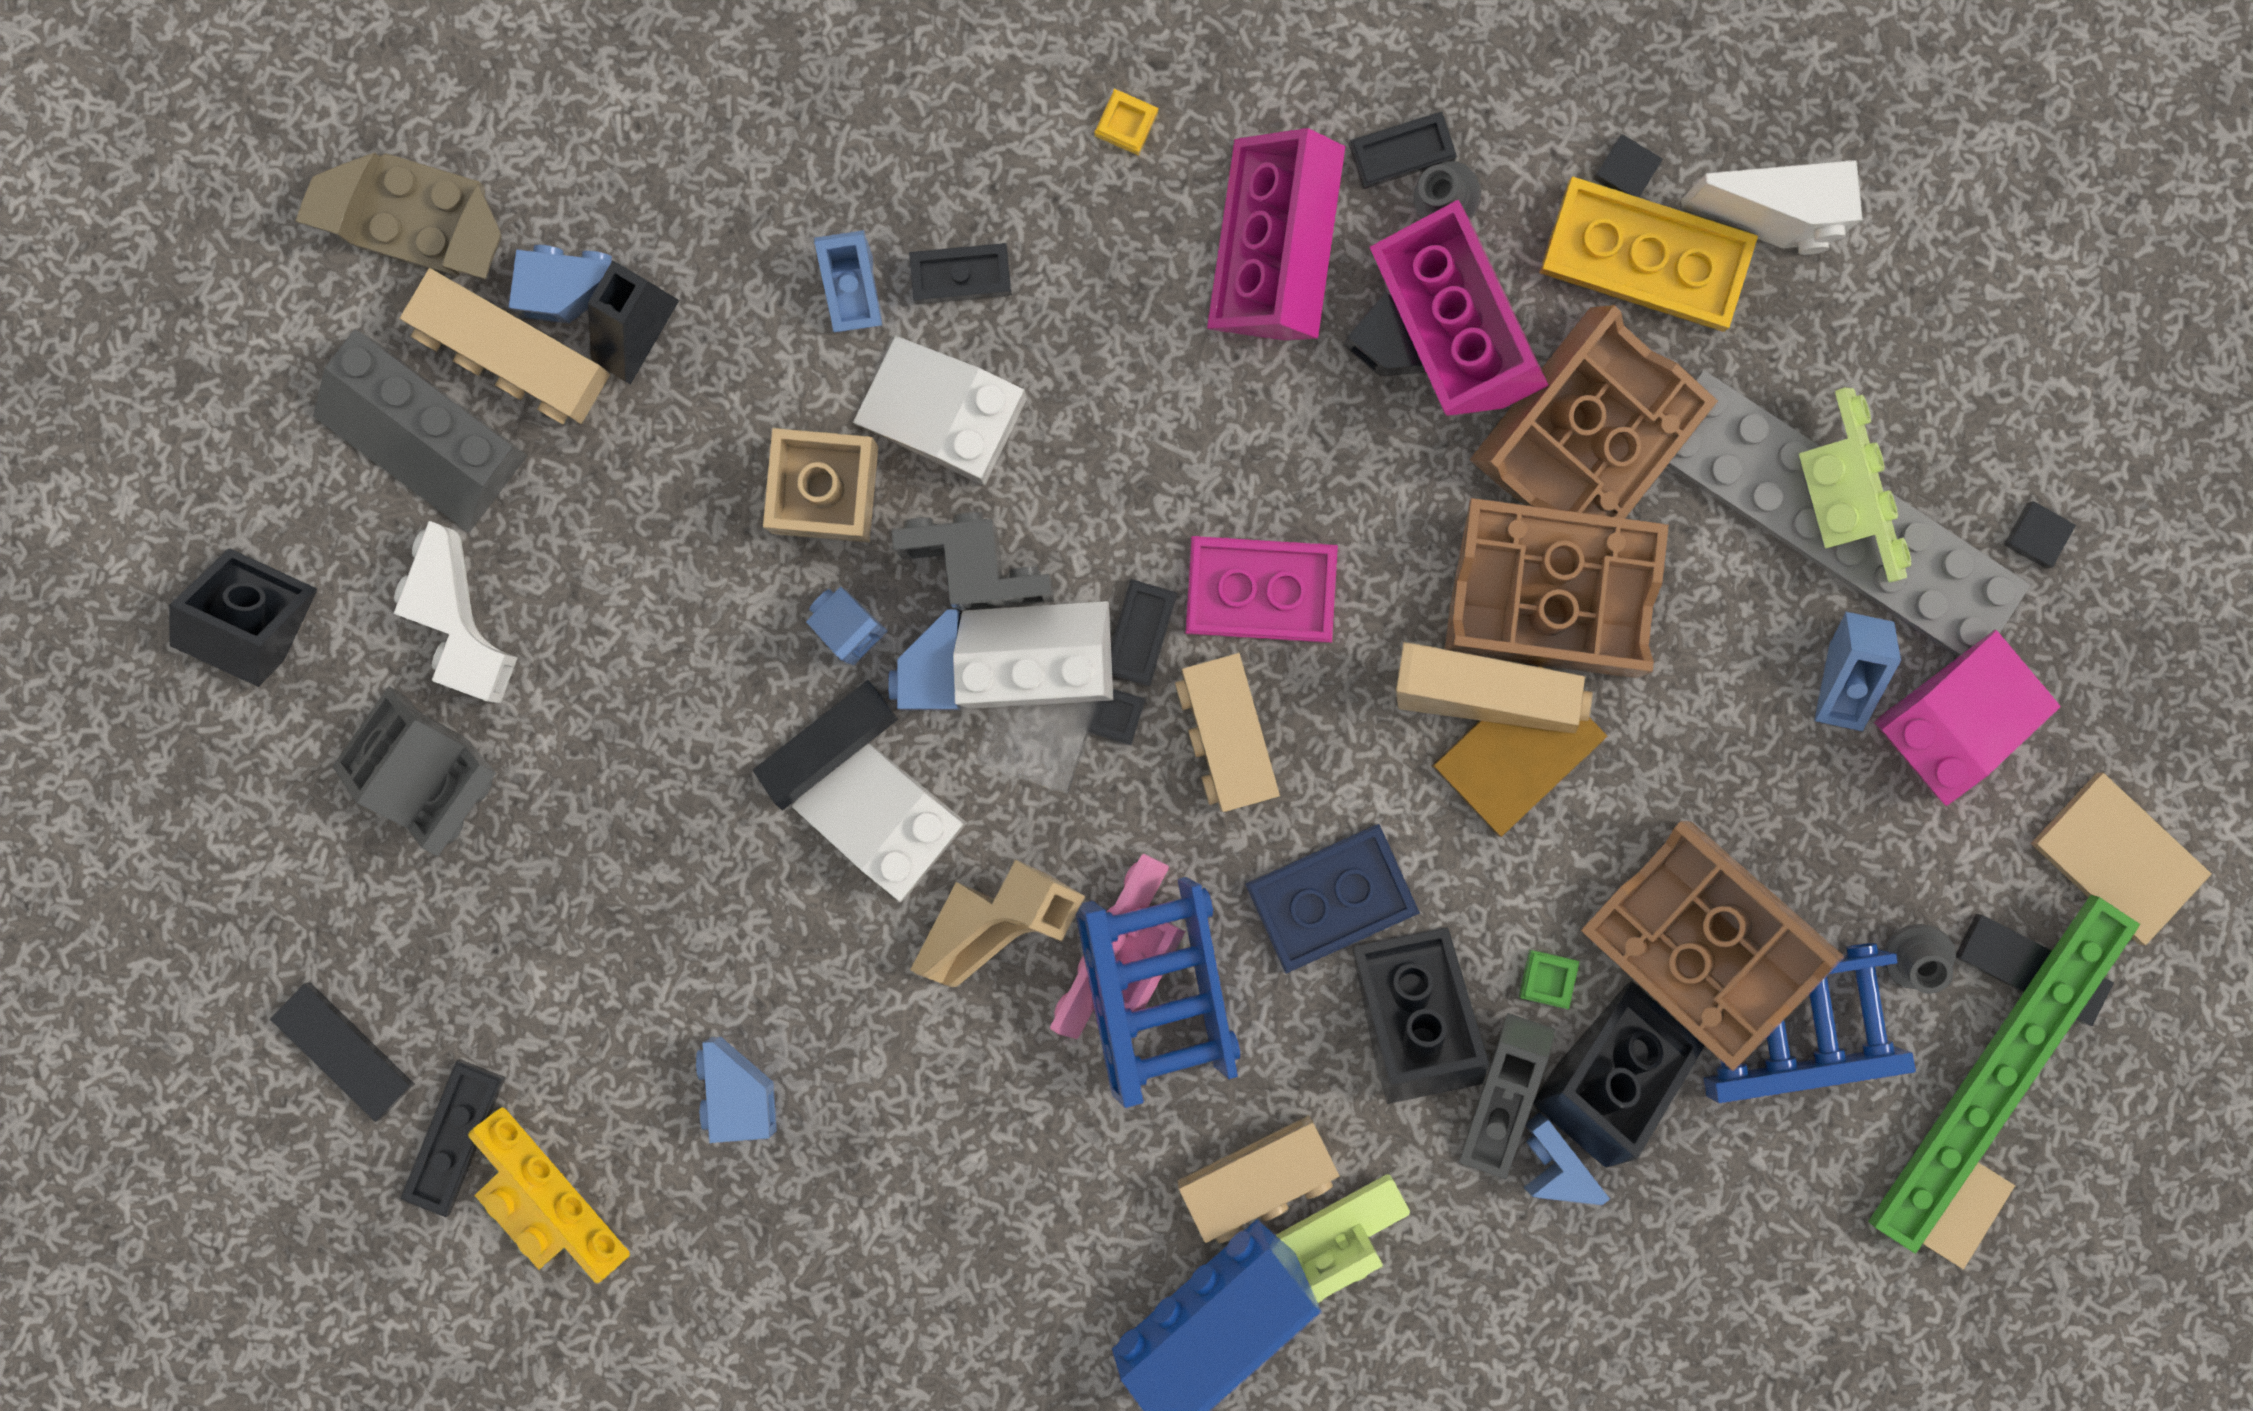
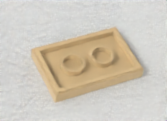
(2121, 856)

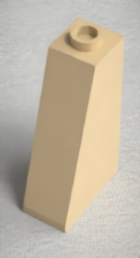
(1490, 690)

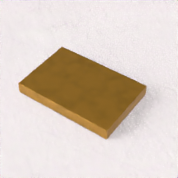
(1512, 767)

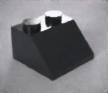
(240, 616)

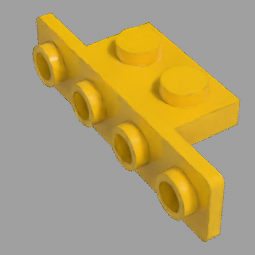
(539, 1203)

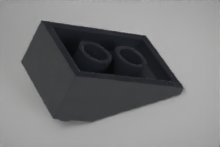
(1419, 1016)
(1619, 1077)

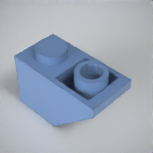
(553, 284)
(737, 1095)

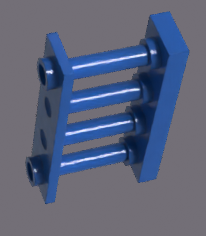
(1111, 977)
(1830, 1063)

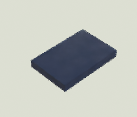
(1332, 898)

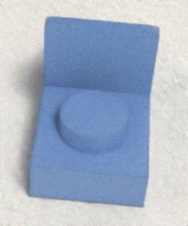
(848, 280)
(1567, 1176)

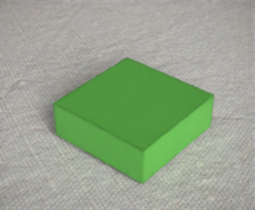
(1549, 979)

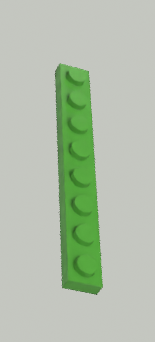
(2004, 1073)

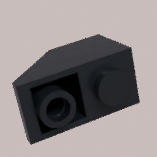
(626, 320)
(1384, 341)

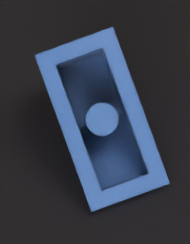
(844, 625)
(927, 668)
(1857, 670)

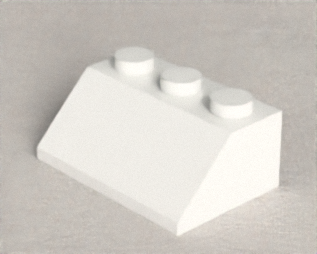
(1033, 656)

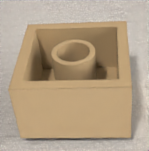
(820, 485)

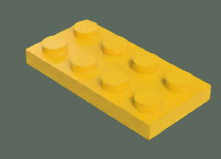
(1648, 254)

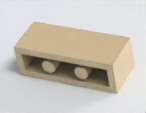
(1227, 733)
(1258, 1180)

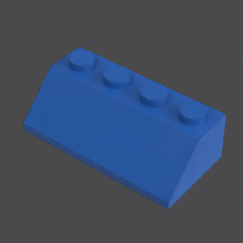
(1217, 1325)

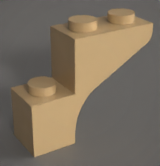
(977, 926)

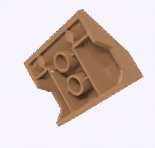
(1600, 424)
(1556, 588)
(1712, 944)

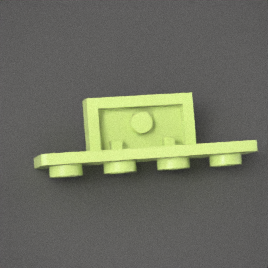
(1849, 490)
(1335, 1240)

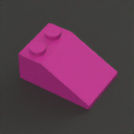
(1968, 717)

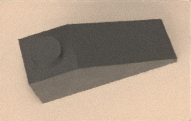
(1507, 1095)

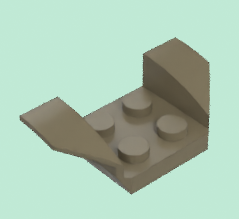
(405, 213)

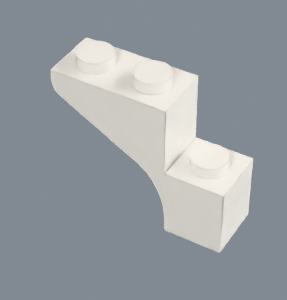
(439, 598)

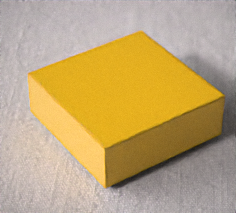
(1126, 122)

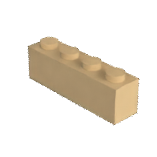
(504, 346)

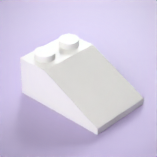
(1783, 205)
(941, 409)
(881, 820)

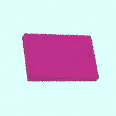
(1261, 589)

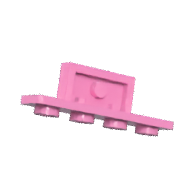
(1140, 887)

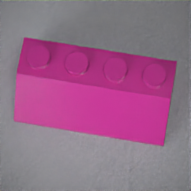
(1276, 235)
(1458, 314)

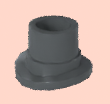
(1446, 184)
(1923, 958)

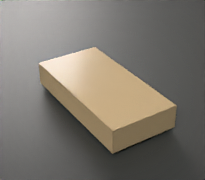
(1969, 1216)

